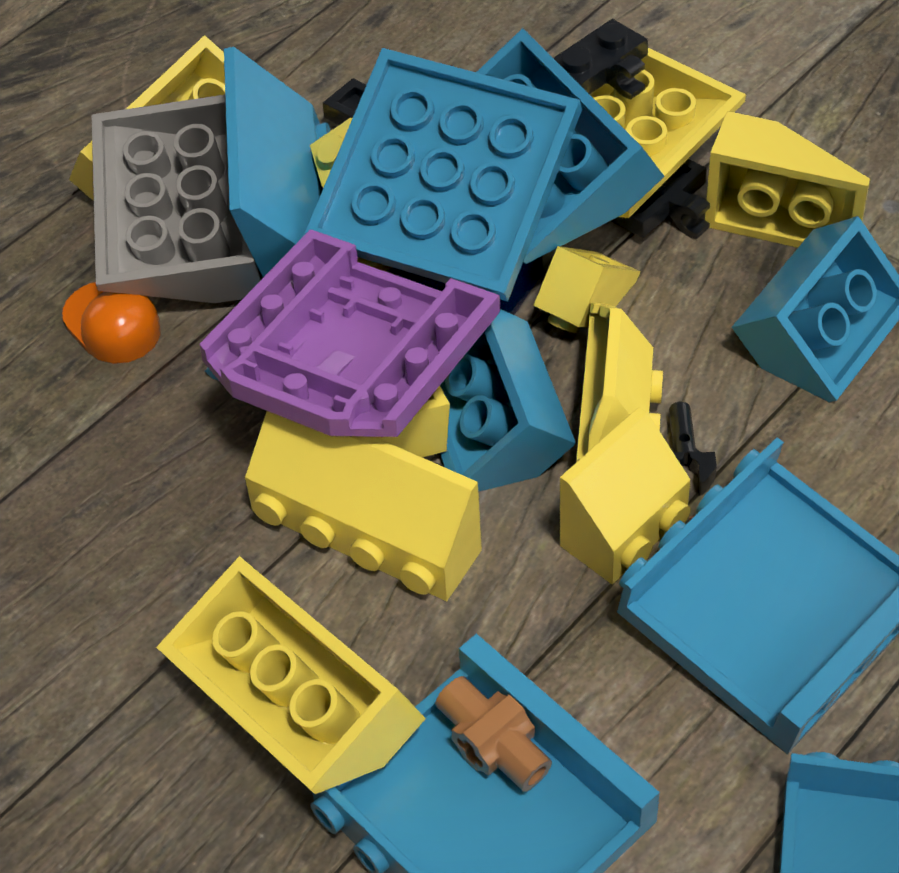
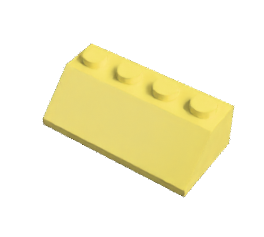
(368, 503)
(290, 681)

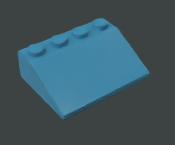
(269, 159)
(603, 163)

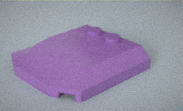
(344, 340)

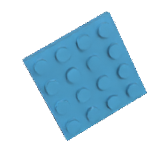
(445, 171)

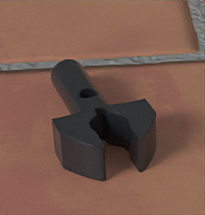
(684, 448)

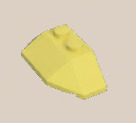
(615, 375)

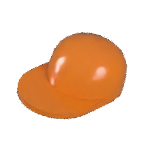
(112, 324)

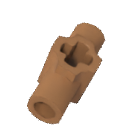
(493, 733)

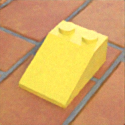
(777, 183)

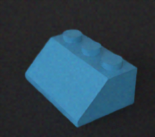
(824, 310)
(503, 409)

